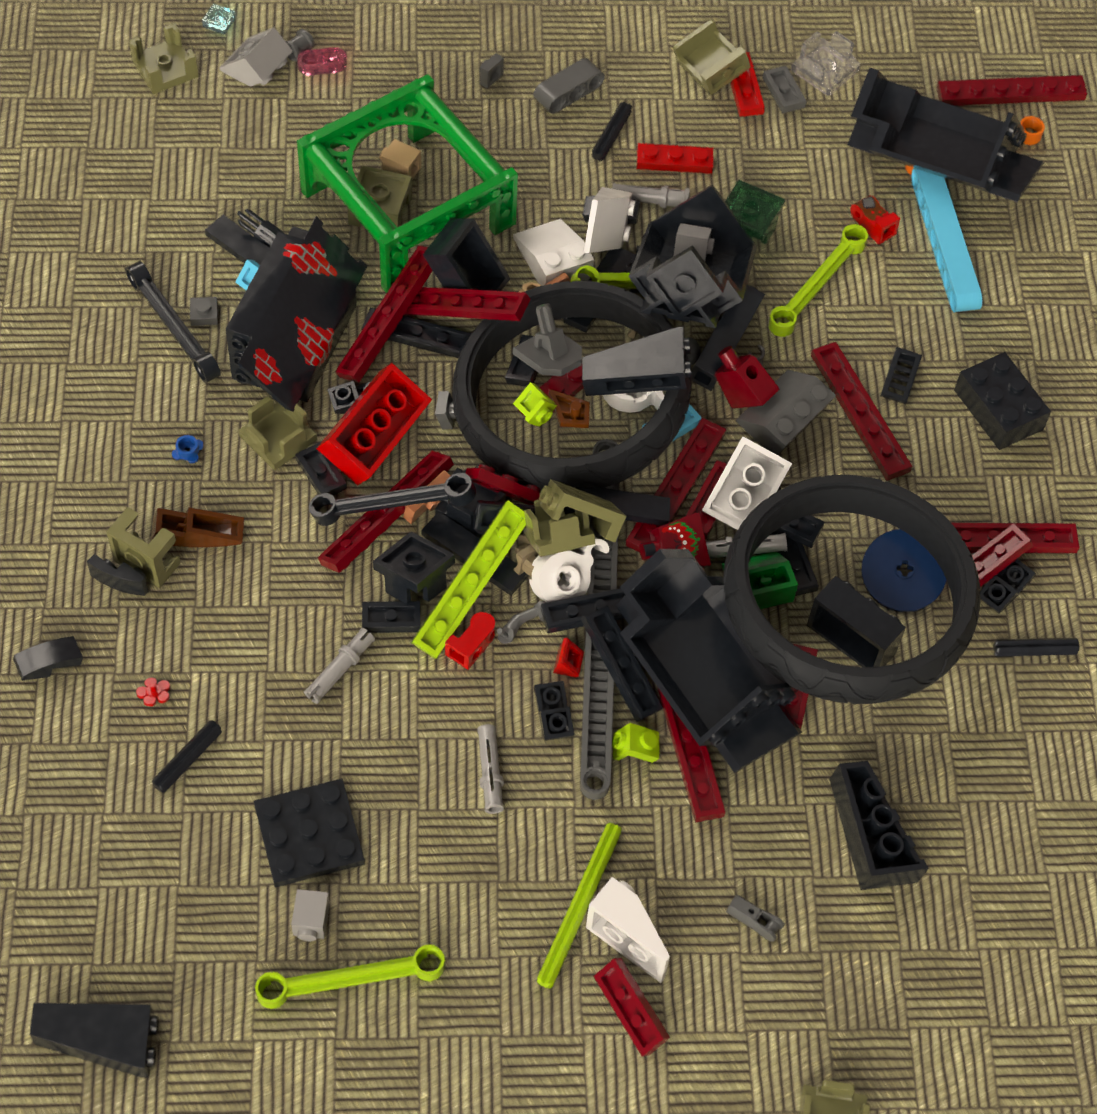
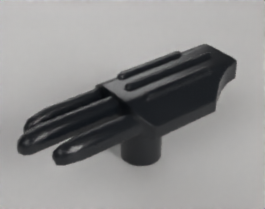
(265, 231)

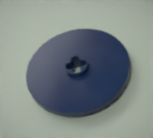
(888, 585)

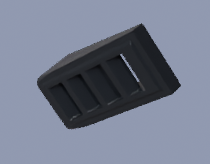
(906, 357)

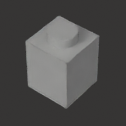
(694, 235)
(310, 914)

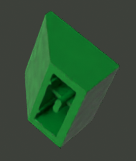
(771, 580)

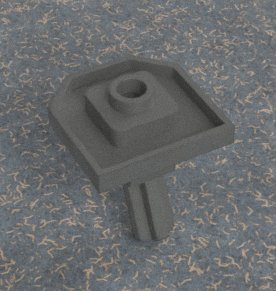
(550, 349)

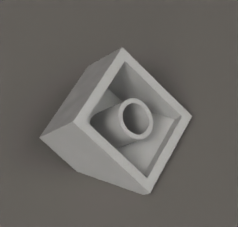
(257, 58)

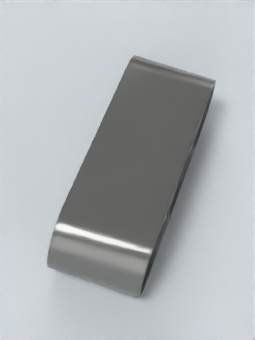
(568, 85)

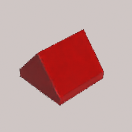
(568, 659)

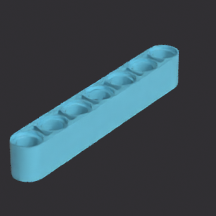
(947, 241)

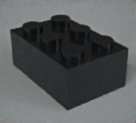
(465, 258)
(1002, 400)
(855, 624)

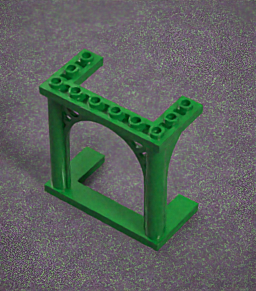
(425, 115)

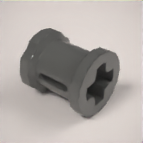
(300, 43)

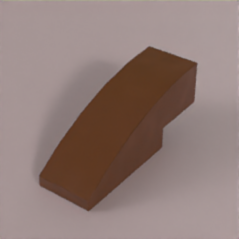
(199, 527)

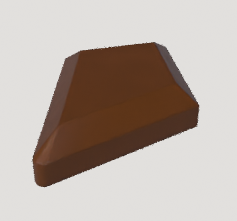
(570, 410)

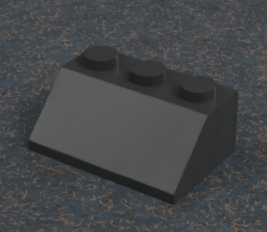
(786, 412)

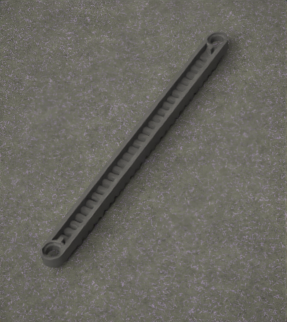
(598, 683)

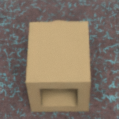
(401, 158)

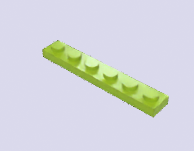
(470, 580)

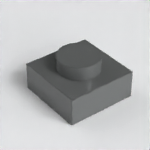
(491, 70)
(203, 311)
(445, 410)

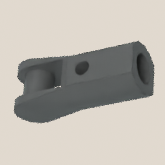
(750, 914)

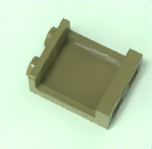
(710, 57)
(606, 516)

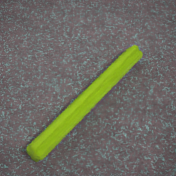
(579, 906)

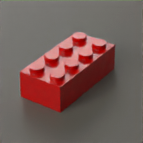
(374, 424)

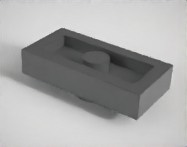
(784, 89)

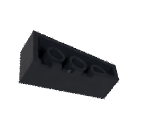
(872, 829)

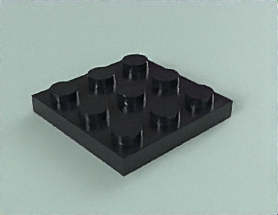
(308, 833)

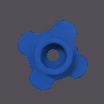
(187, 442)

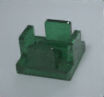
(755, 209)

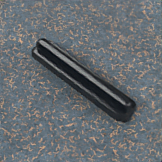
(611, 131)
(1036, 647)
(186, 756)

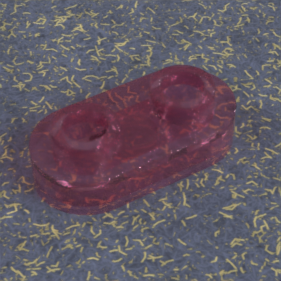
(322, 61)

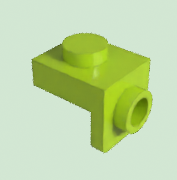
(535, 405)
(636, 742)

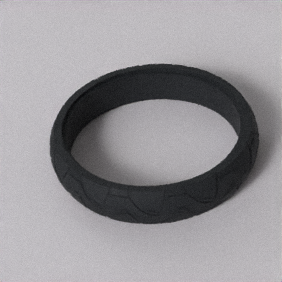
(589, 471)
(868, 498)

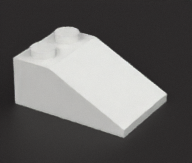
(609, 220)
(552, 251)
(745, 482)
(624, 924)

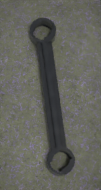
(203, 361)
(392, 499)

